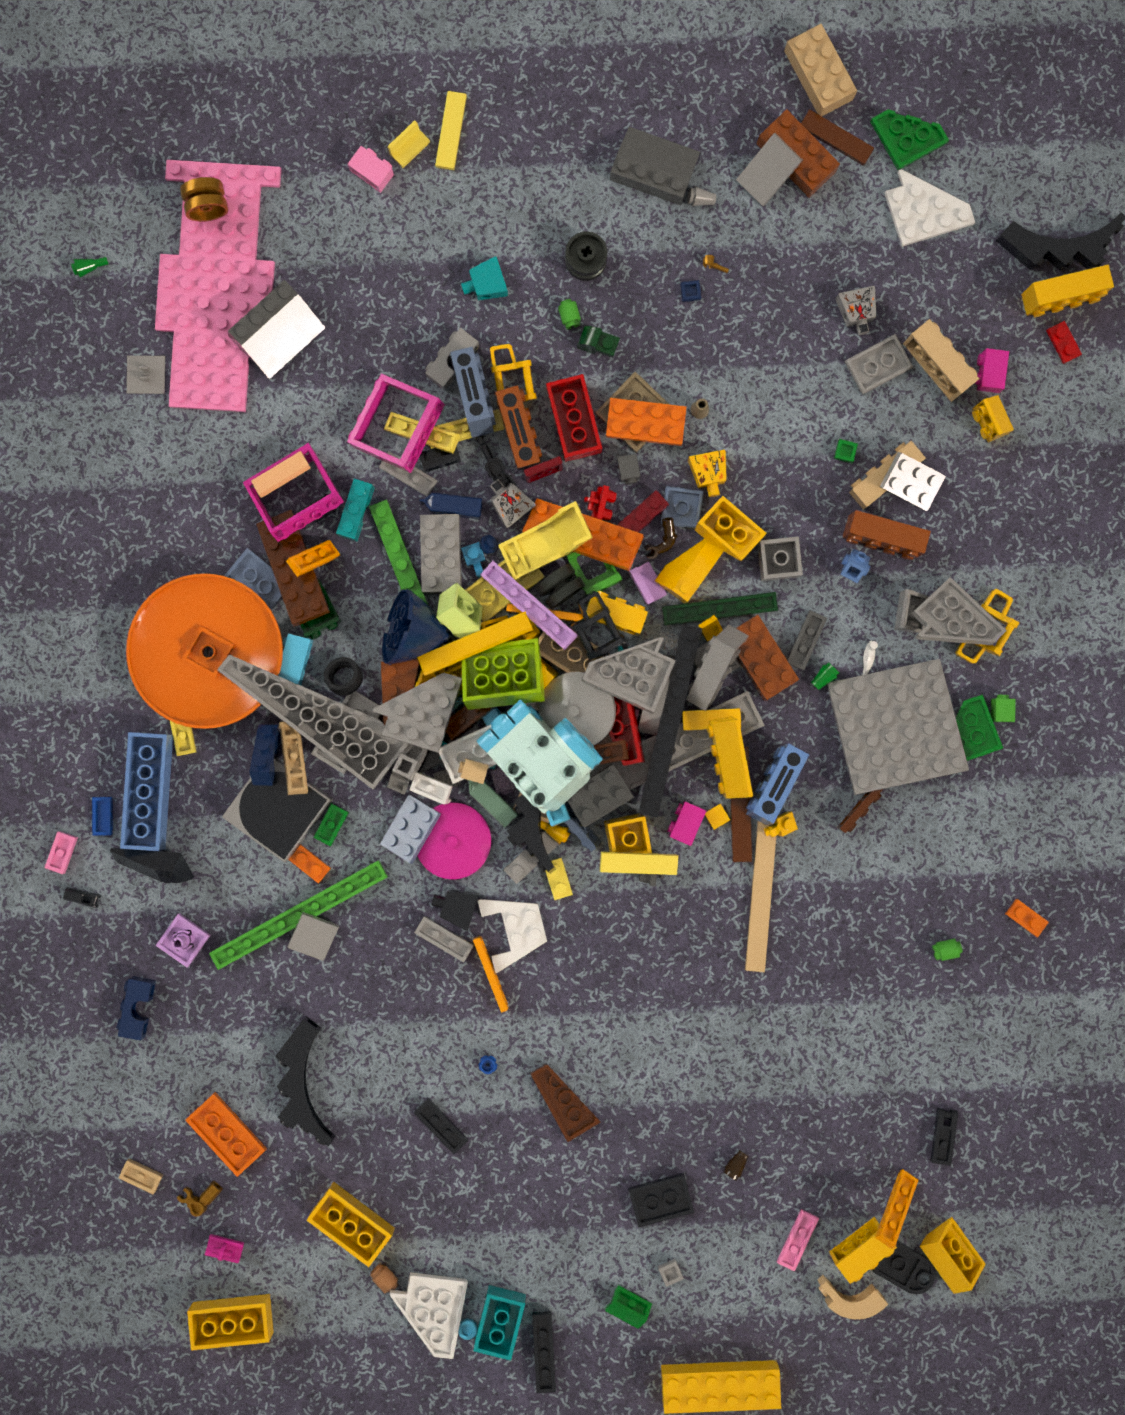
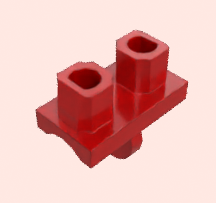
(598, 500)

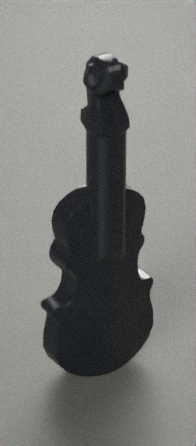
(494, 465)

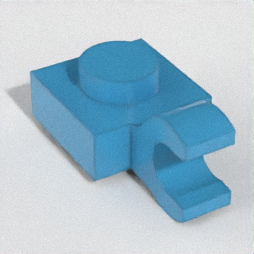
(474, 556)

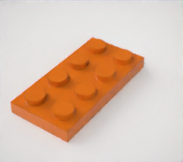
(646, 421)
(226, 1134)

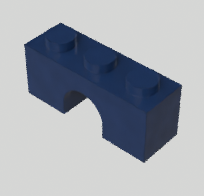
(262, 762)
(131, 1024)

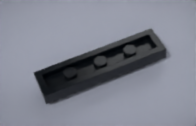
(544, 1352)

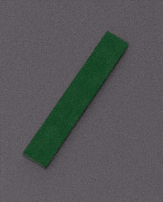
(720, 608)

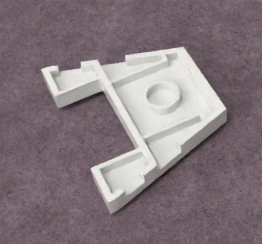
(522, 927)

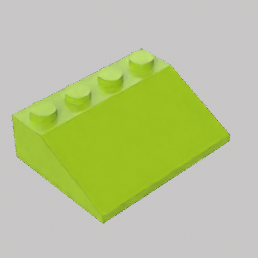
(503, 675)

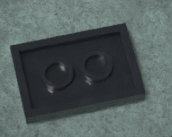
(661, 1200)

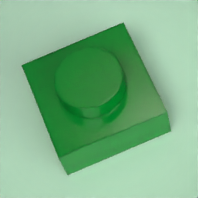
(845, 451)

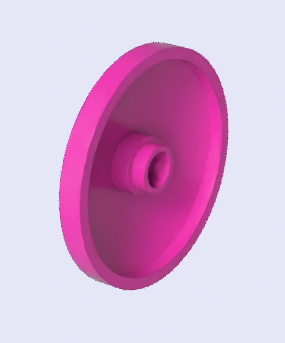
(457, 842)

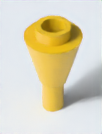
(557, 832)

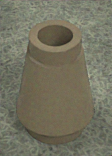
(698, 412)

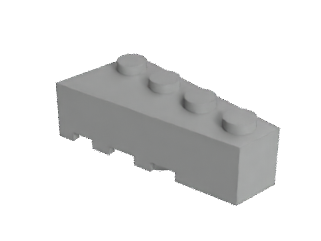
(715, 667)

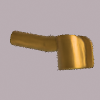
(709, 260)

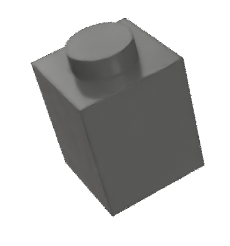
(628, 469)

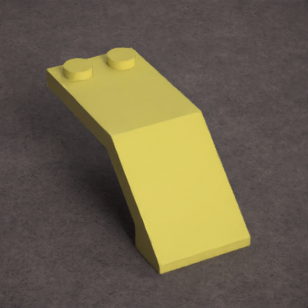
(546, 541)

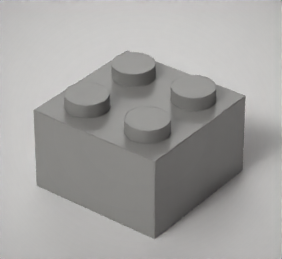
(779, 559)

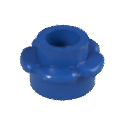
(487, 1069)

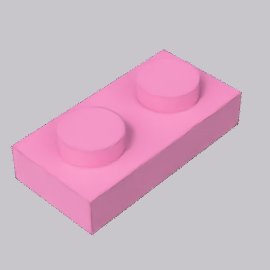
(61, 852)

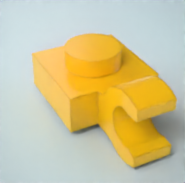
(782, 826)

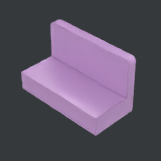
(644, 581)

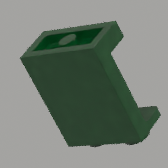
(313, 628)

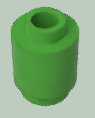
(569, 314)
(947, 949)

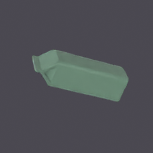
(492, 802)

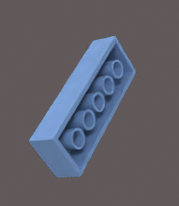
(146, 791)

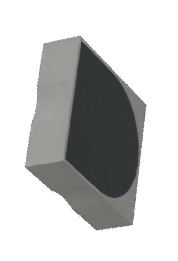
(273, 816)

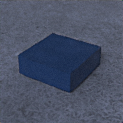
(690, 291)

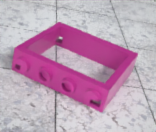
(419, 435)
(307, 515)

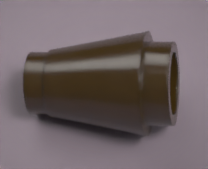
(736, 1165)

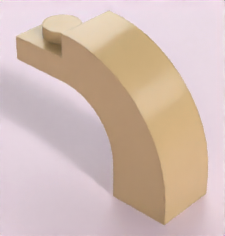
(857, 1306)

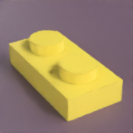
(559, 881)

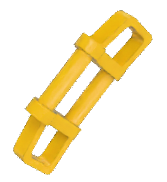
(525, 365)
(1001, 617)

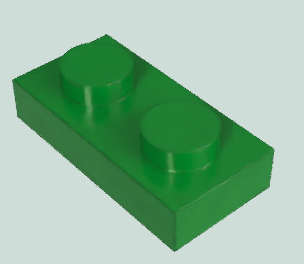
(331, 824)

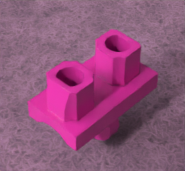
(224, 1248)

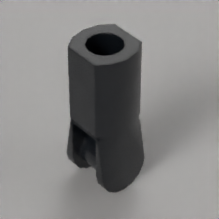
(79, 896)

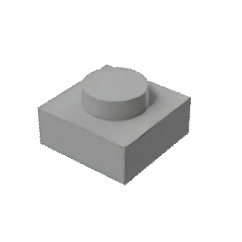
(398, 783)
(670, 1272)

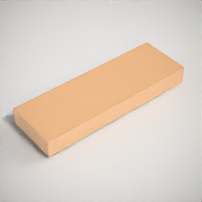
(280, 474)

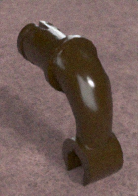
(668, 539)

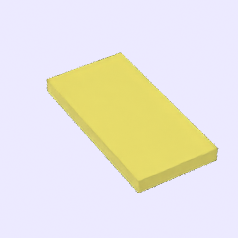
(492, 599)

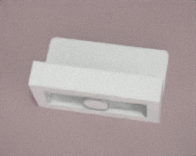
(431, 788)

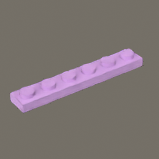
(526, 602)

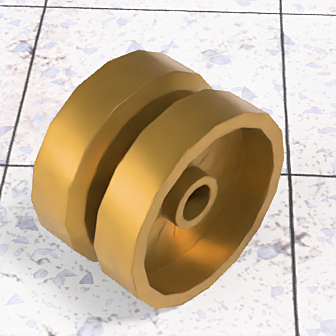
(204, 199)

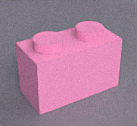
(370, 168)

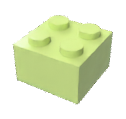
(459, 611)

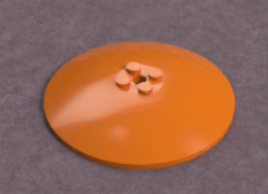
(169, 643)

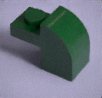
(595, 340)

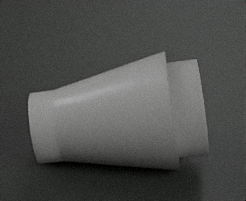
(699, 197)

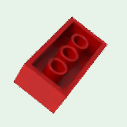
(574, 418)

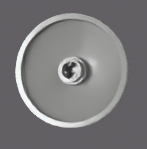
(584, 706)

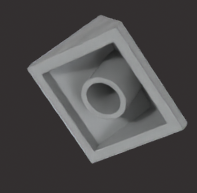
(908, 602)

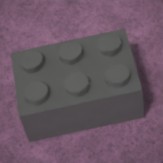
(600, 796)

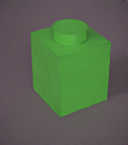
(1003, 709)

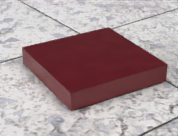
(543, 469)

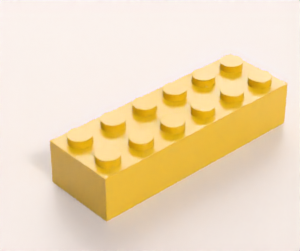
(721, 1386)

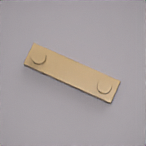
(293, 760)

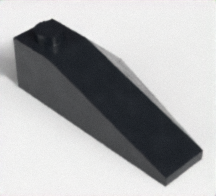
(159, 865)

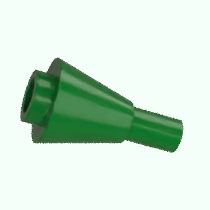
(85, 266)

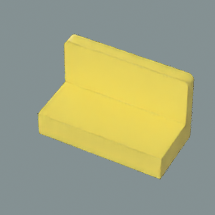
(408, 144)

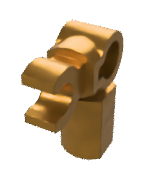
(199, 1205)

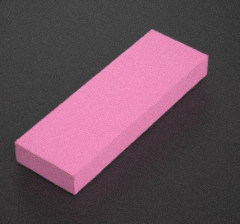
(797, 1240)

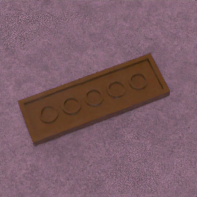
(302, 593)

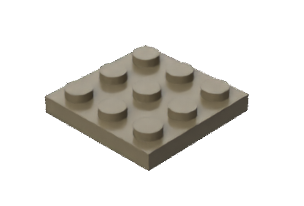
(632, 389)

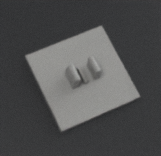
(145, 374)

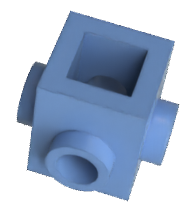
(855, 565)

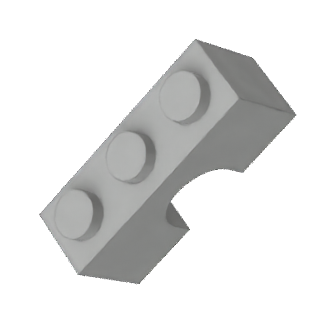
(439, 371)

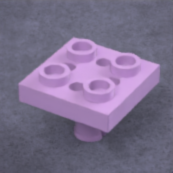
(178, 946)

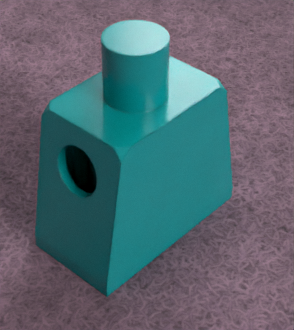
(486, 281)

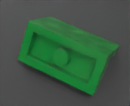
(629, 1307)

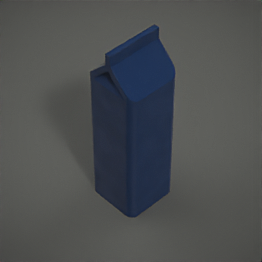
(453, 504)

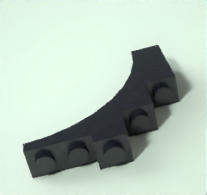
(1034, 249)
(529, 832)
(300, 1109)

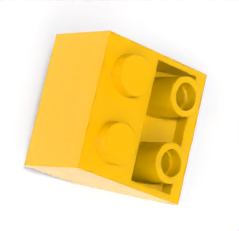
(992, 418)

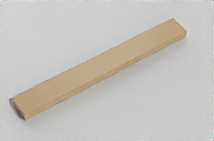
(760, 900)

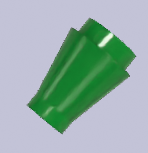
(825, 676)

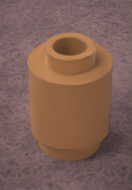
(384, 1278)

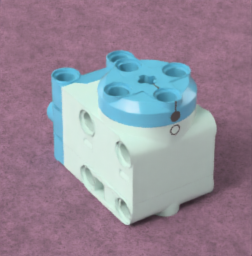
(540, 760)

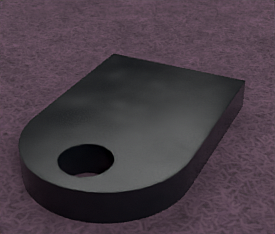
(905, 1268)

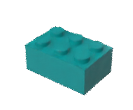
(499, 1322)

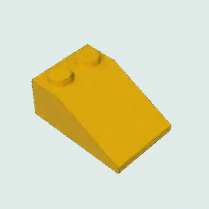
(729, 529)

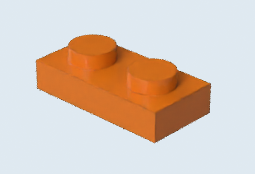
(309, 863)
(1026, 918)

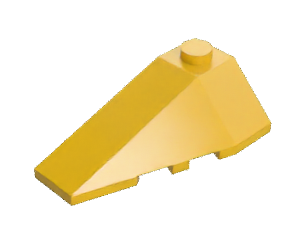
(689, 570)

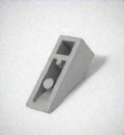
(525, 863)

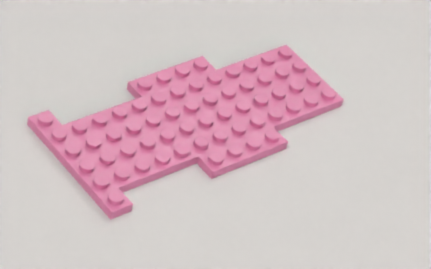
(213, 288)

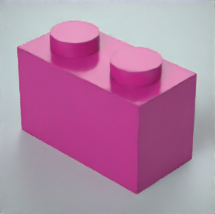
(992, 370)
(686, 823)

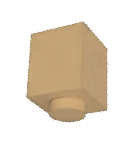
(473, 770)

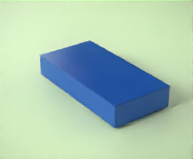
(102, 816)

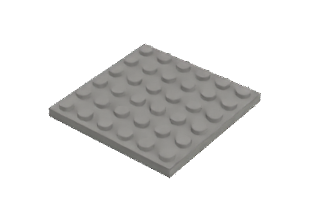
(897, 726)

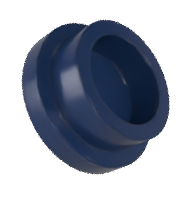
(488, 544)

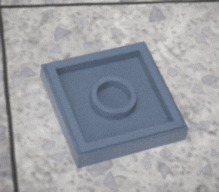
(683, 506)

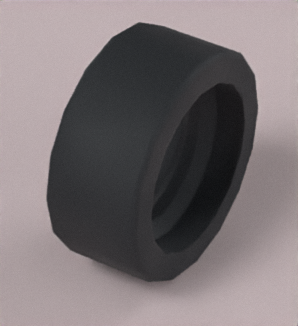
(350, 686)

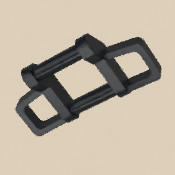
(588, 620)

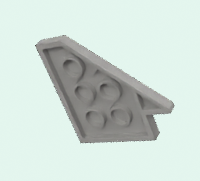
(956, 617)
(632, 674)
(422, 713)

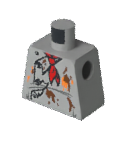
(858, 308)
(509, 502)

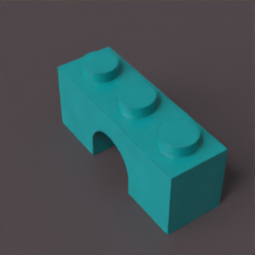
(356, 504)

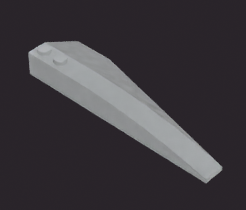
(336, 729)

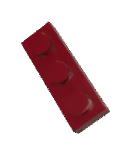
(645, 512)

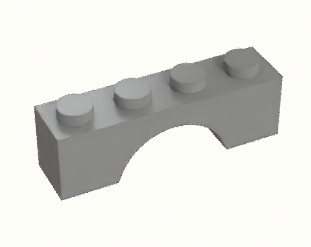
(410, 761)

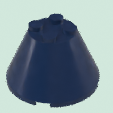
(412, 629)

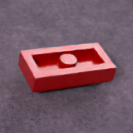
(1064, 342)

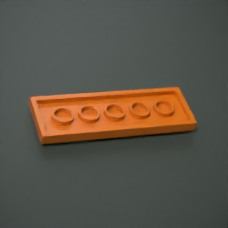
(609, 542)

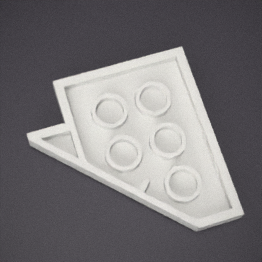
(925, 210)
(434, 1310)

